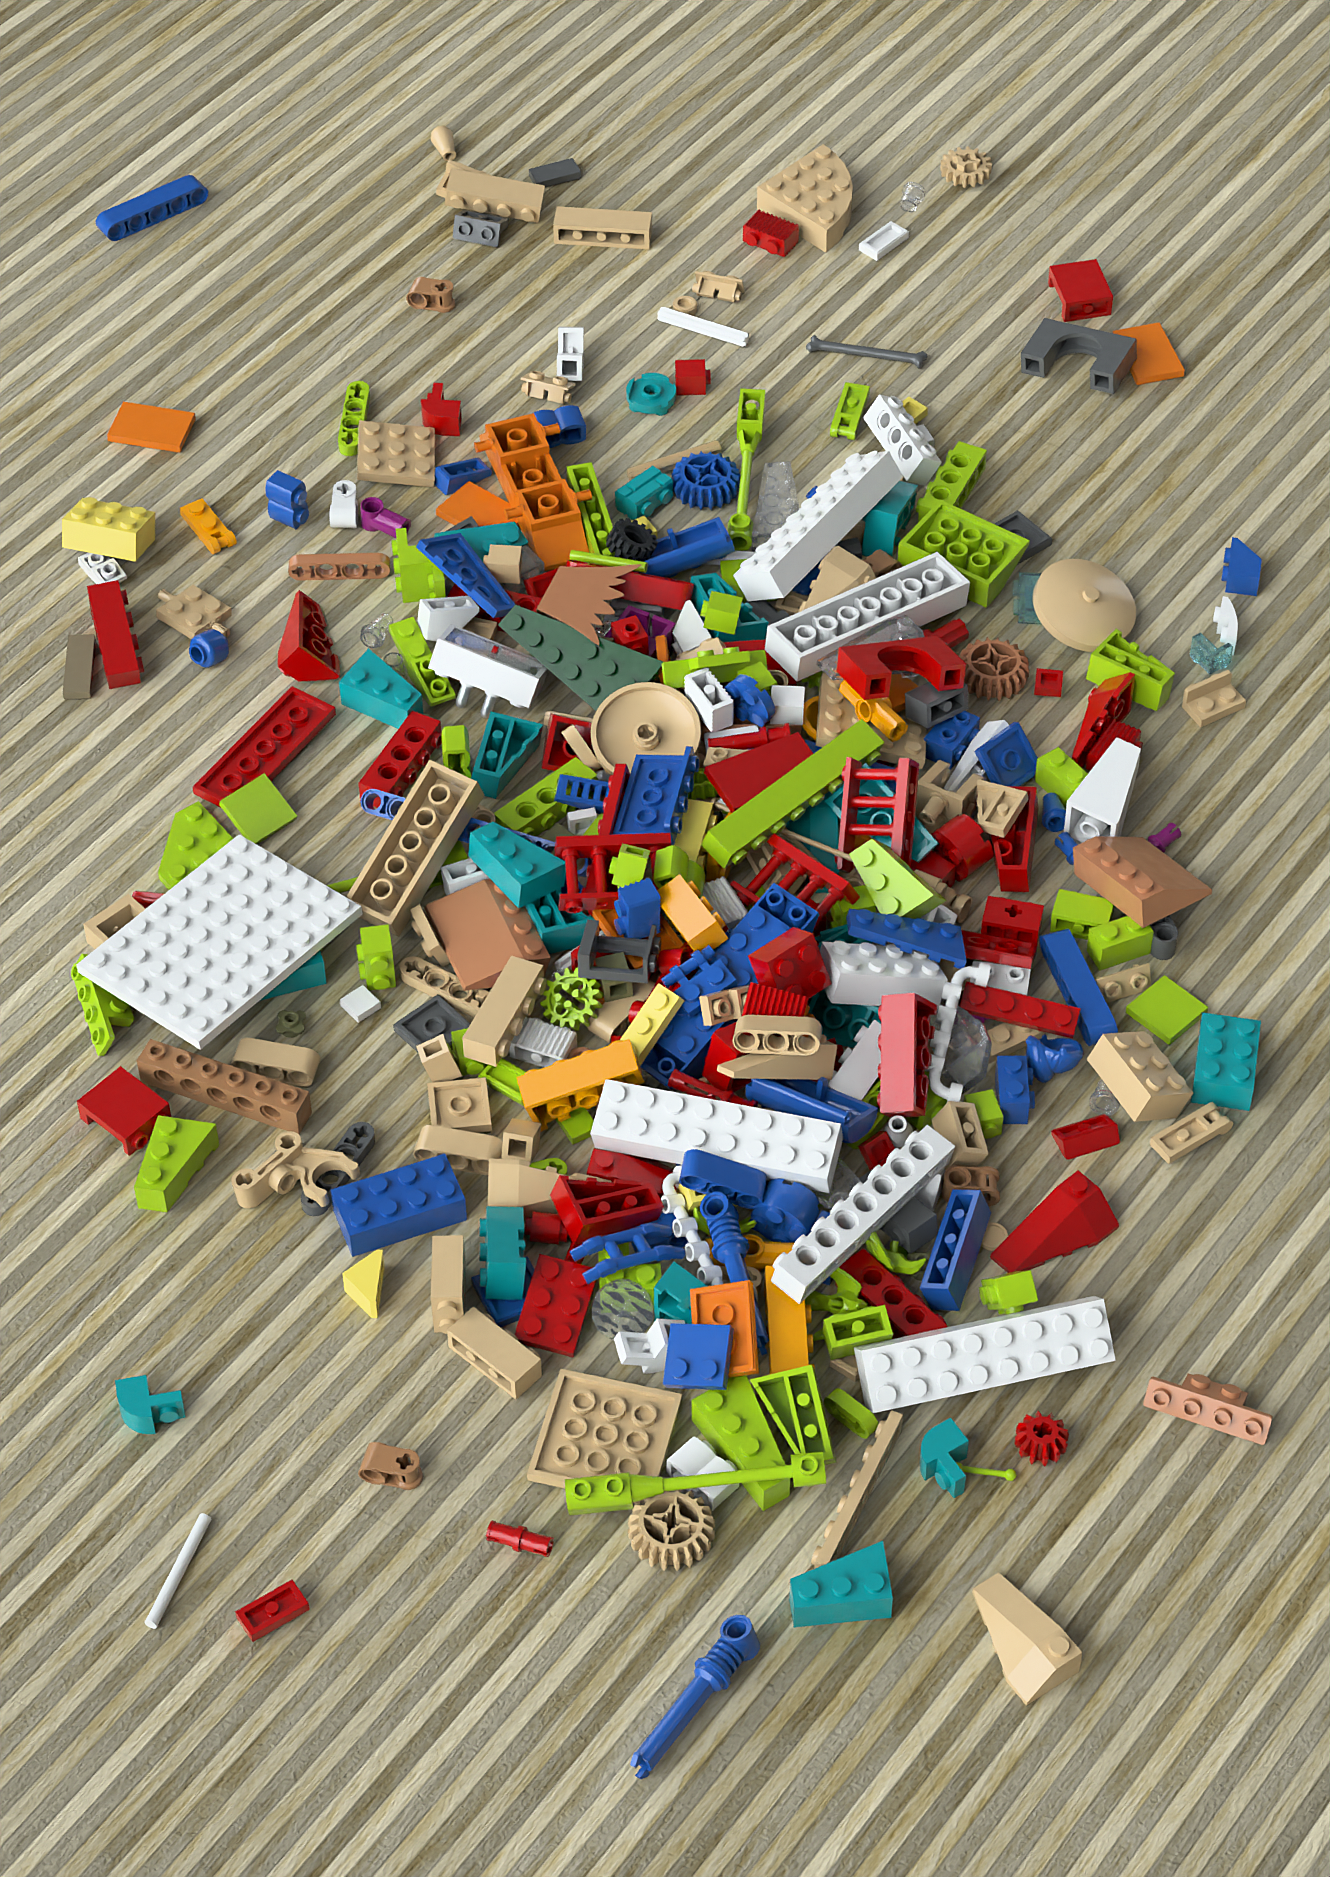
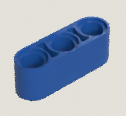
(712, 1173)

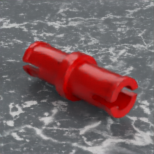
(520, 1538)

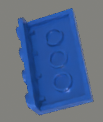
(657, 794)

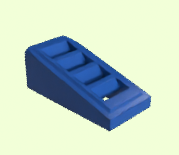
(454, 475)
(587, 785)

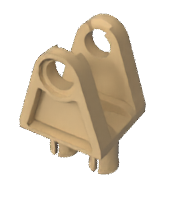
(938, 806)

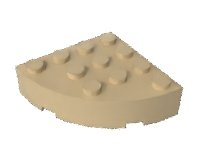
(812, 194)

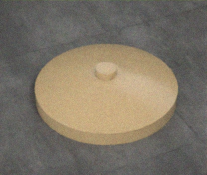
(1083, 603)
(643, 721)

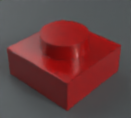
(1048, 682)
(876, 1149)

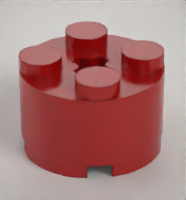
(962, 845)

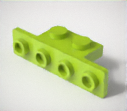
(723, 665)
(100, 1010)

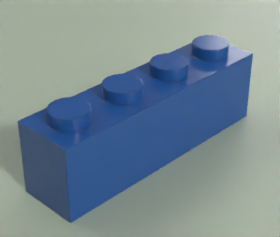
(955, 1250)

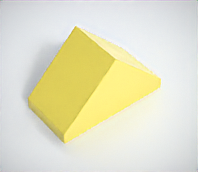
(365, 1281)

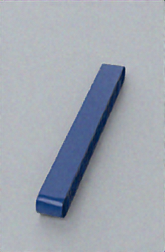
(390, 804)

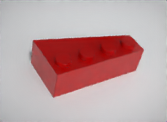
(113, 634)
(1015, 852)

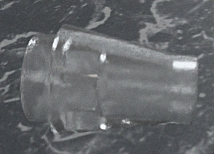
(375, 632)

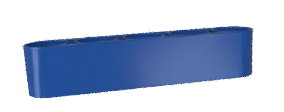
(151, 207)
(1077, 985)

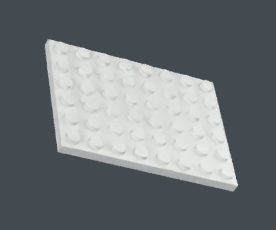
(219, 941)

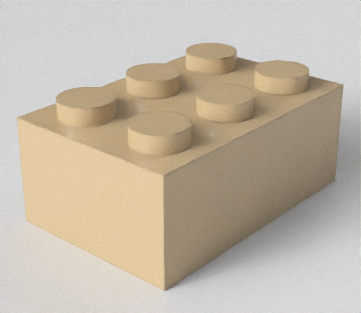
(1140, 1076)

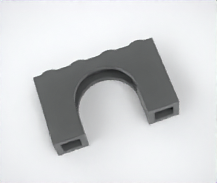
(1056, 338)

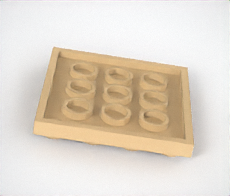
(838, 714)
(603, 1429)

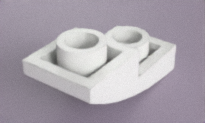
(101, 568)
(1227, 622)

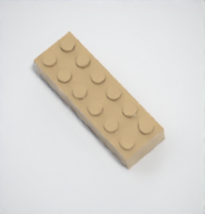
(415, 846)

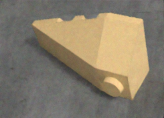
(838, 574)
(784, 1066)

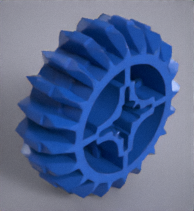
(706, 480)

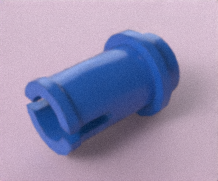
(1066, 846)

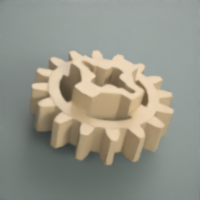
(966, 167)

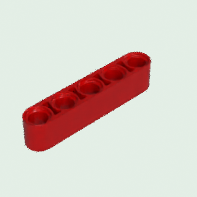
(649, 588)

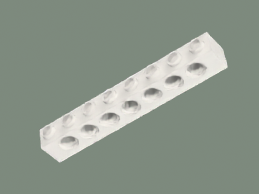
(861, 1213)

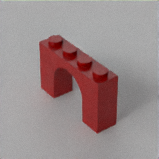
(870, 665)

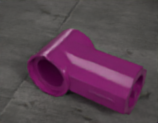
(376, 517)

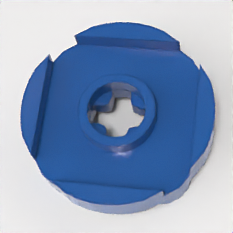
(749, 701)

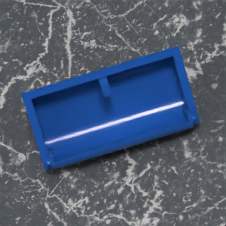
(689, 548)
(814, 1101)

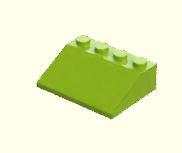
(970, 544)

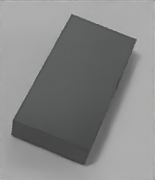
(555, 173)

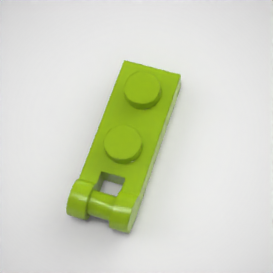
(850, 410)

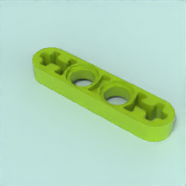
(352, 418)

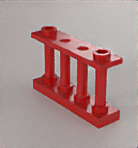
(902, 802)
(599, 848)
(800, 865)

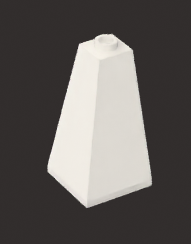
(1104, 795)

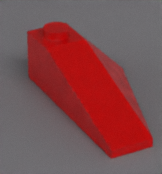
(305, 646)
(1105, 703)
(556, 748)
(622, 1166)
(1064, 1221)

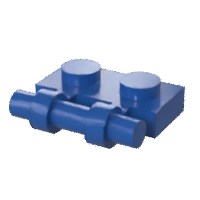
(710, 980)

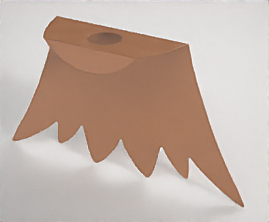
(579, 595)

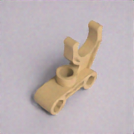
(286, 1167)

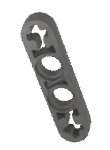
(347, 1146)

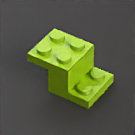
(418, 575)

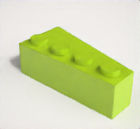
(741, 1434)

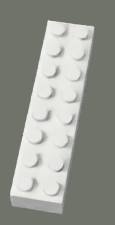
(817, 526)
(919, 590)
(669, 1123)
(984, 1354)

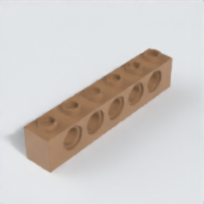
(224, 1086)

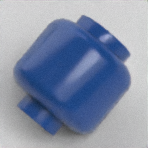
(209, 648)

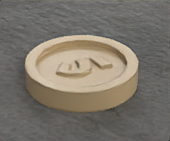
(993, 1236)

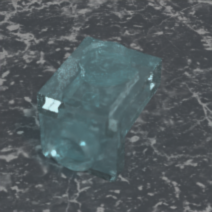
(1208, 655)

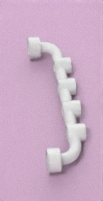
(946, 1017)
(687, 1227)

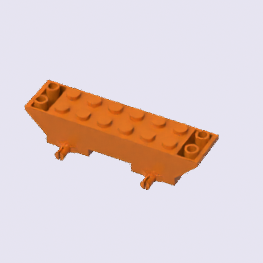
(537, 493)

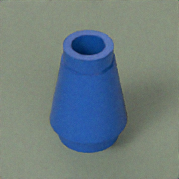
(1053, 813)

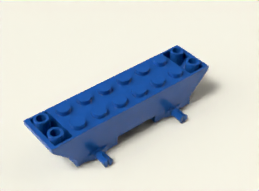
(686, 1039)

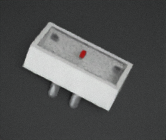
(489, 667)

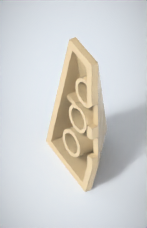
(518, 1185)
(1028, 1642)

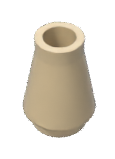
(444, 142)

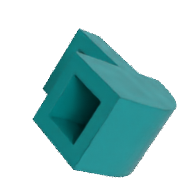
(142, 1410)
(939, 1453)

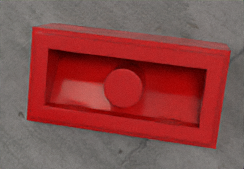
(1086, 1136)

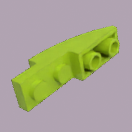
(417, 659)

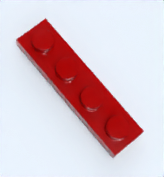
(1020, 1010)

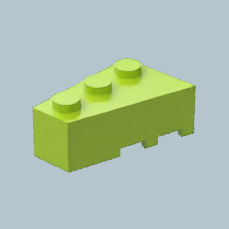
(171, 1159)
(797, 1409)

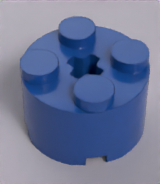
(785, 1211)

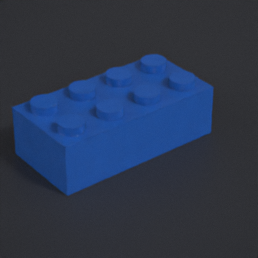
(399, 1205)

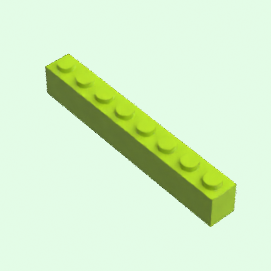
(790, 795)

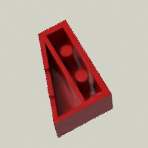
(604, 1207)

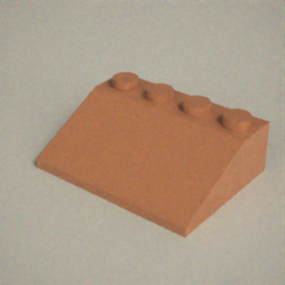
(1136, 877)
(482, 932)

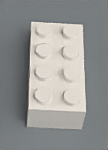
(868, 971)

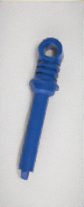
(731, 1248)
(712, 1674)

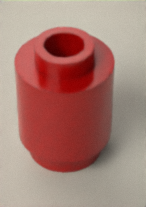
(545, 1228)

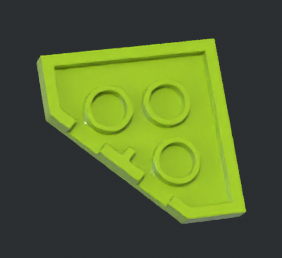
(191, 842)

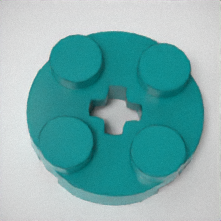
(642, 401)

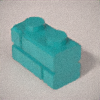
(644, 493)

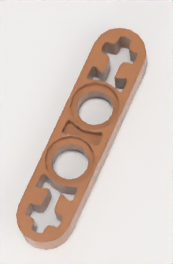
(339, 569)

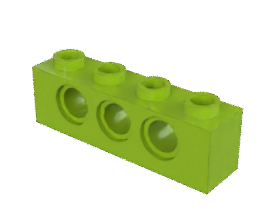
(955, 478)
(536, 808)

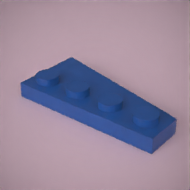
(466, 569)
(909, 934)

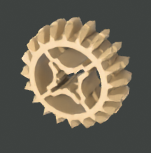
(685, 1541)

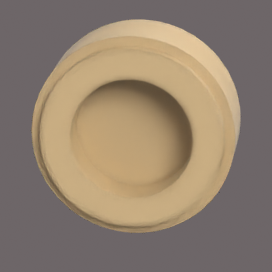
(685, 305)

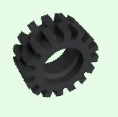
(631, 540)

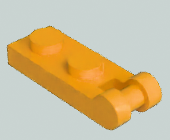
(207, 526)

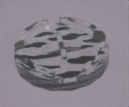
(622, 1307)

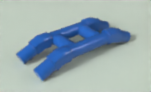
(617, 1260)

